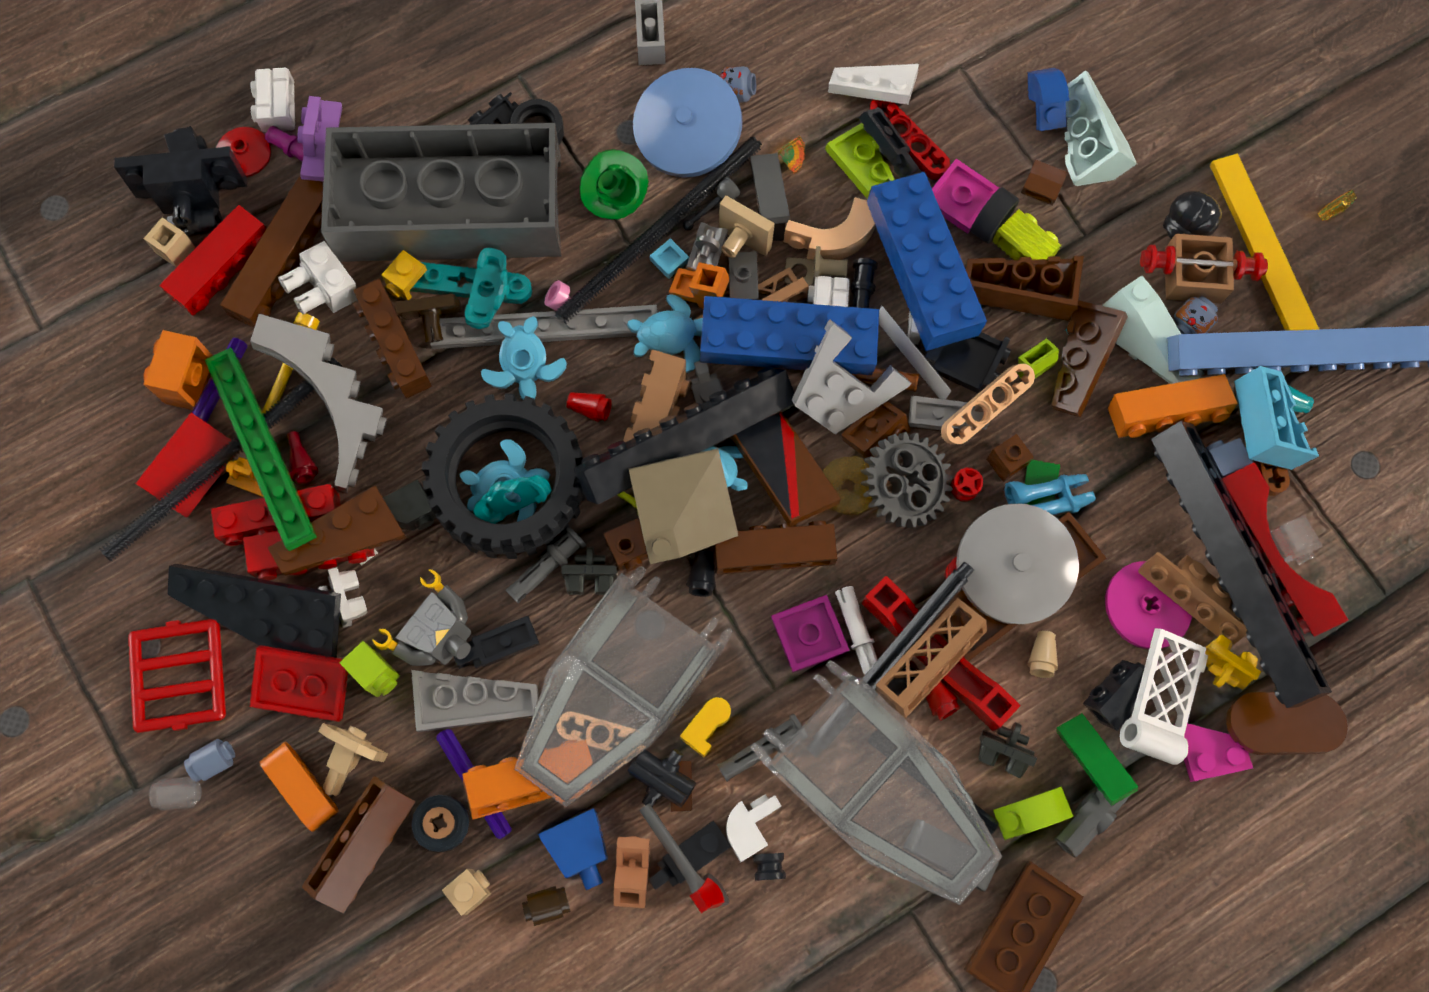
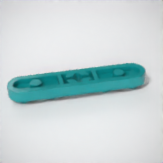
(436, 282)

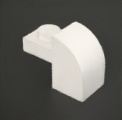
(741, 827)

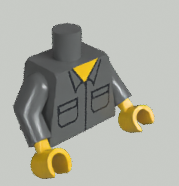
(434, 631)

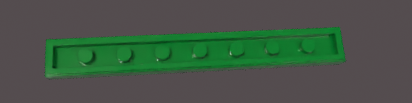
(260, 450)

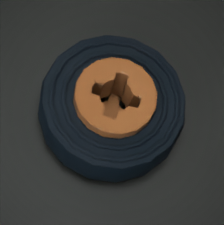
(451, 826)

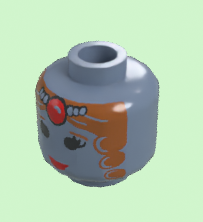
(741, 81)
(1196, 316)

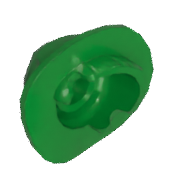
(613, 184)

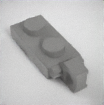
(933, 413)

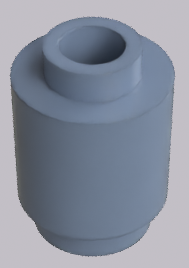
(209, 760)

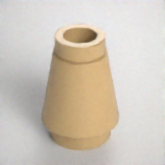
(1043, 655)

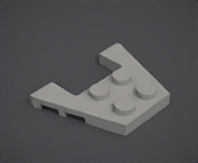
(834, 394)

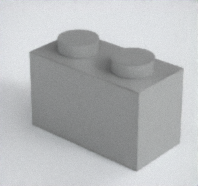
(650, 32)

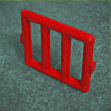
(138, 665)

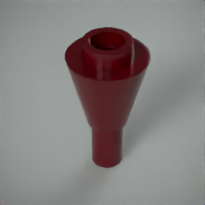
(301, 466)

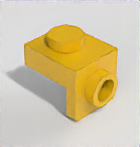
(403, 275)

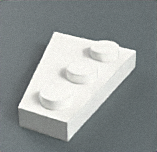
(881, 83)

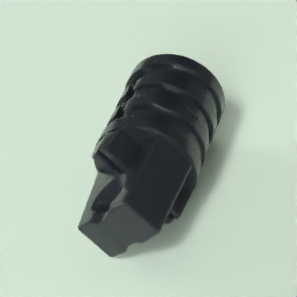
(203, 221)

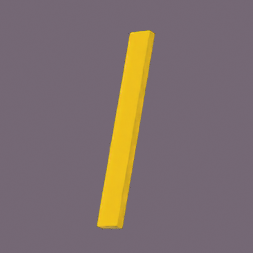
(1260, 237)

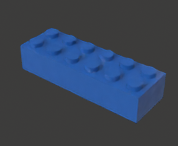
(925, 261)
(784, 334)

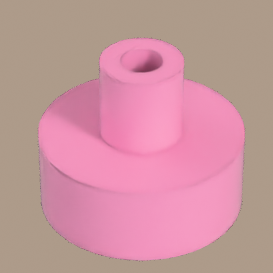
(557, 295)

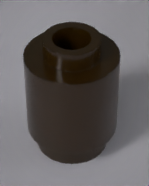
(546, 905)

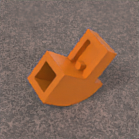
(695, 285)

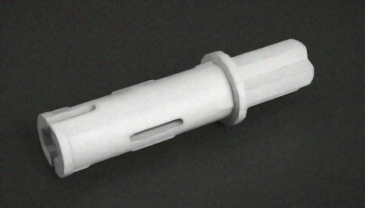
(857, 628)

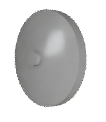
(1020, 563)

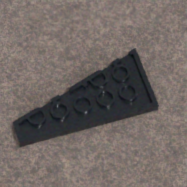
(261, 609)

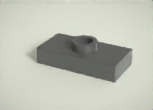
(744, 276)

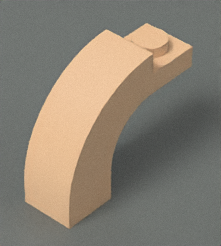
(837, 241)

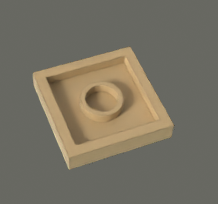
(744, 228)

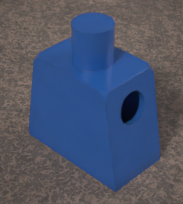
(578, 847)

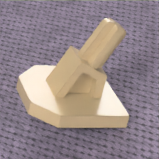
(346, 754)

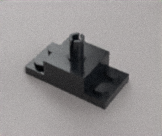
(182, 179)

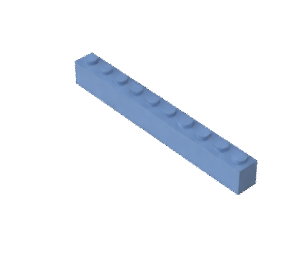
(1298, 350)

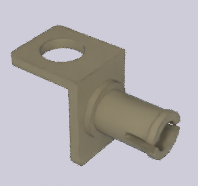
(818, 267)

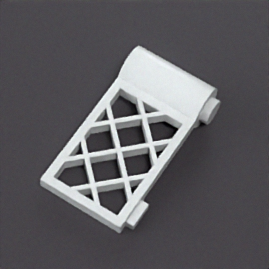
(1147, 732)

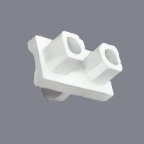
(340, 583)

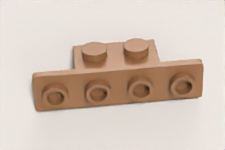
(1196, 593)

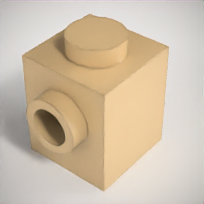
(169, 242)
(467, 891)

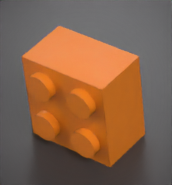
(178, 369)

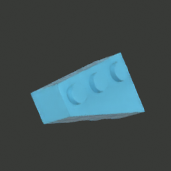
(1269, 420)

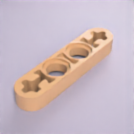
(989, 406)

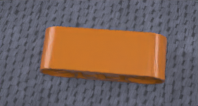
(299, 786)

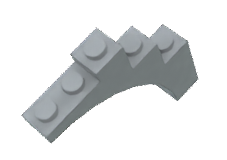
(306, 353)

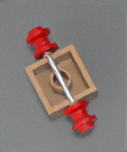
(1202, 266)

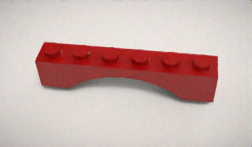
(1316, 606)
(975, 689)

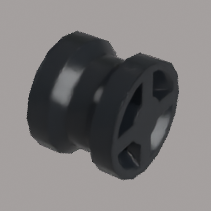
(769, 866)

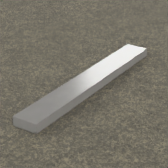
(585, 325)

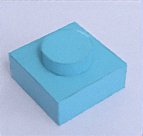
(669, 258)

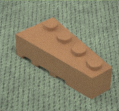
(659, 392)

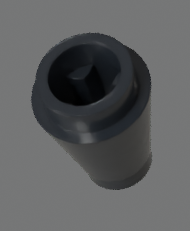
(702, 576)

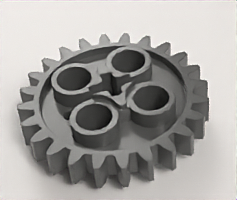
(898, 503)

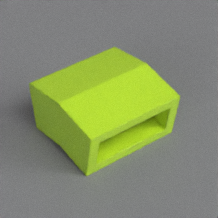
(1040, 358)

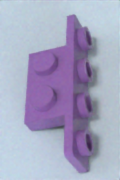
(316, 118)

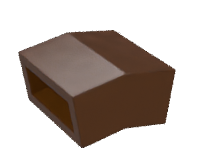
(1044, 182)

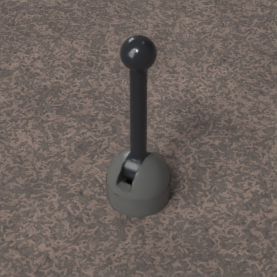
(726, 187)

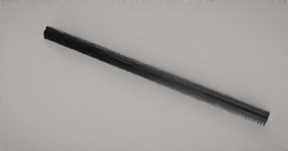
(659, 228)
(203, 473)

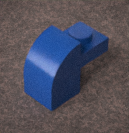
(1050, 93)

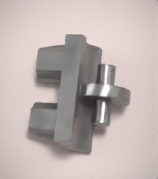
(707, 246)

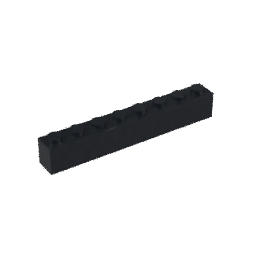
(686, 434)

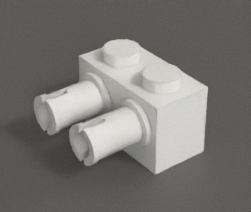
(326, 274)

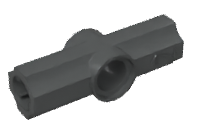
(1090, 819)

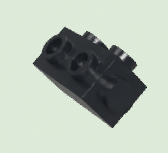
(1115, 697)

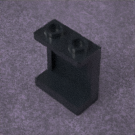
(970, 361)

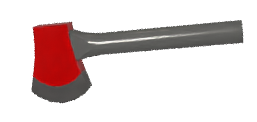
(706, 892)

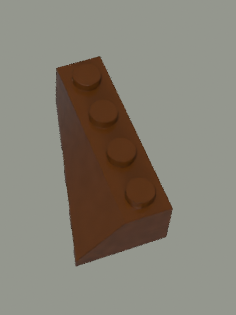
(1027, 285)

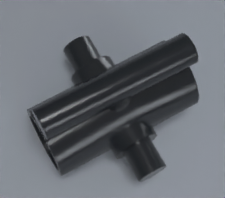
(662, 778)

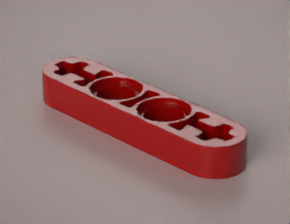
(915, 134)

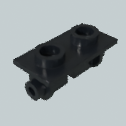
(500, 109)

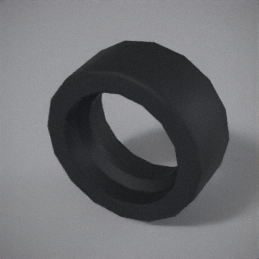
(539, 107)
(994, 214)

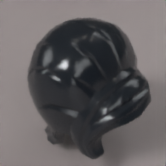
(1193, 215)

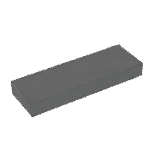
(769, 188)

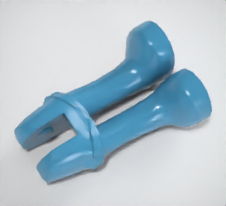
(1020, 493)

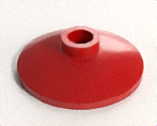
(256, 149)

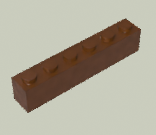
(276, 253)

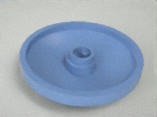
(687, 122)

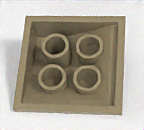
(683, 505)

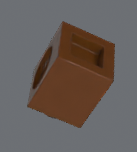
(1010, 457)

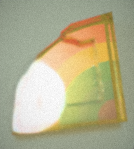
(793, 154)
(1337, 206)

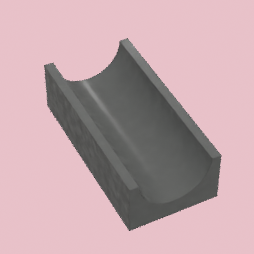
(441, 191)

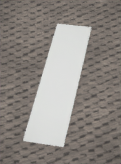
(913, 354)

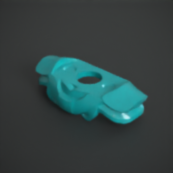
(490, 269)
(495, 506)

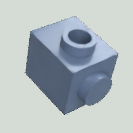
(1228, 456)

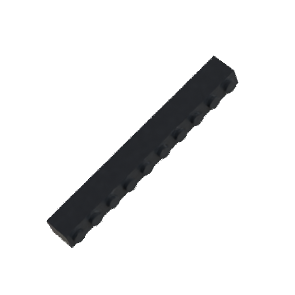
(1240, 567)

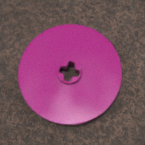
(1127, 610)

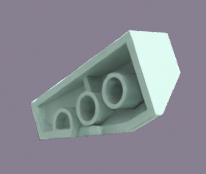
(1094, 139)
(1147, 328)

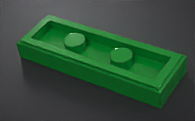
(1097, 759)

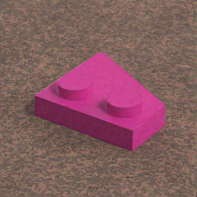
(1213, 754)

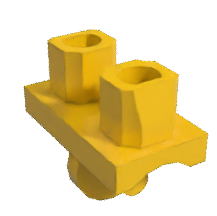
(1228, 666)

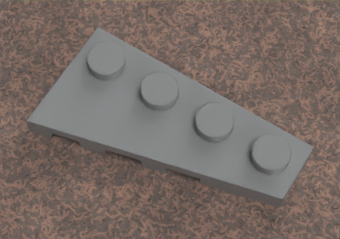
(460, 701)

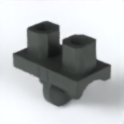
(576, 574)
(1019, 756)

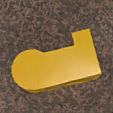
(712, 715)

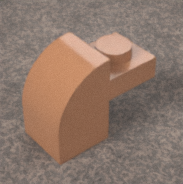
(631, 872)

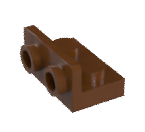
(875, 426)

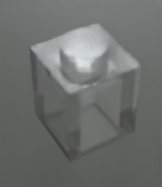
(1296, 540)

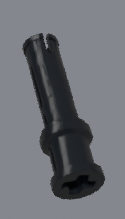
(863, 282)

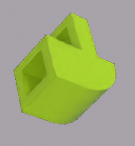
(1033, 813)

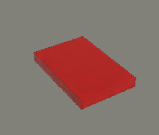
(182, 454)
(299, 683)

